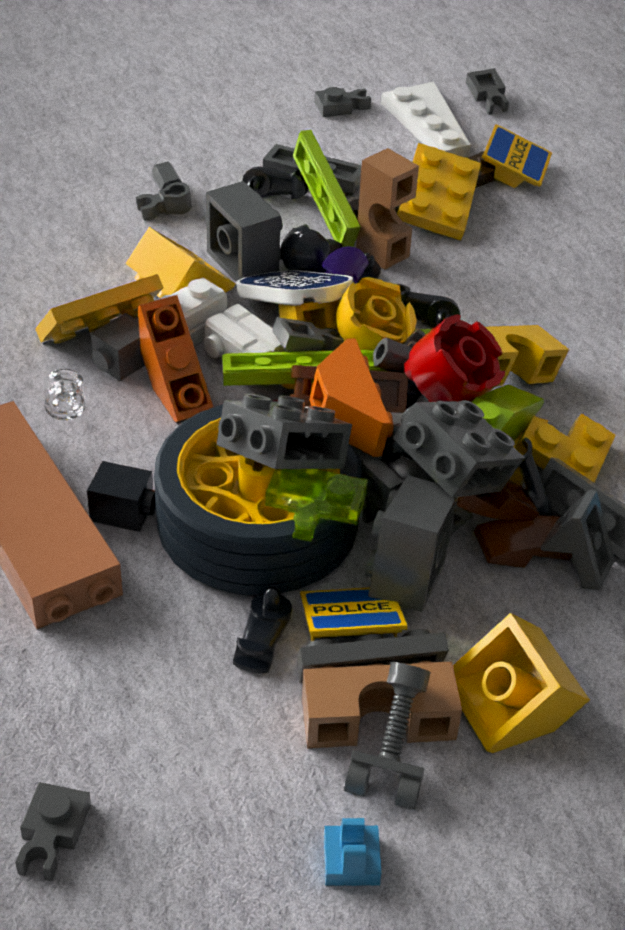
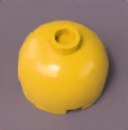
(373, 313)

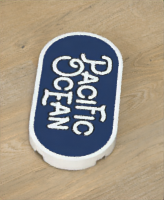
(293, 287)

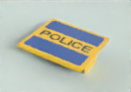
(516, 158)
(350, 613)

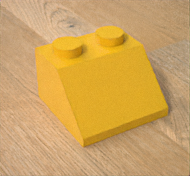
(173, 264)
(515, 685)

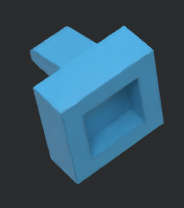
(352, 854)

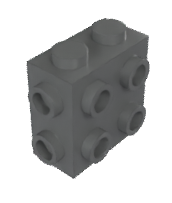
(284, 433)
(458, 447)

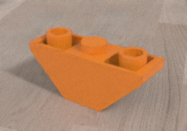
(172, 359)
(347, 387)

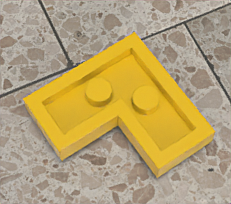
(581, 449)

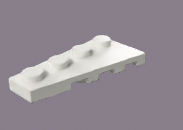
(427, 117)

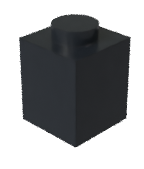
(121, 496)

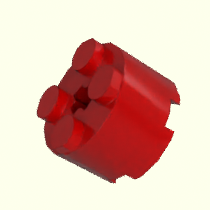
(455, 361)

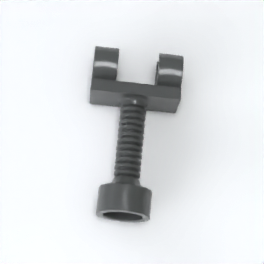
(407, 683)

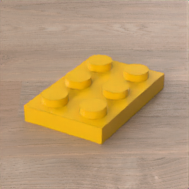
(442, 192)
(97, 309)

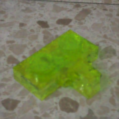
(314, 496)

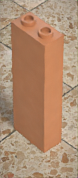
(46, 536)

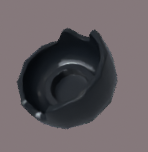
(305, 250)

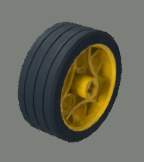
(218, 522)

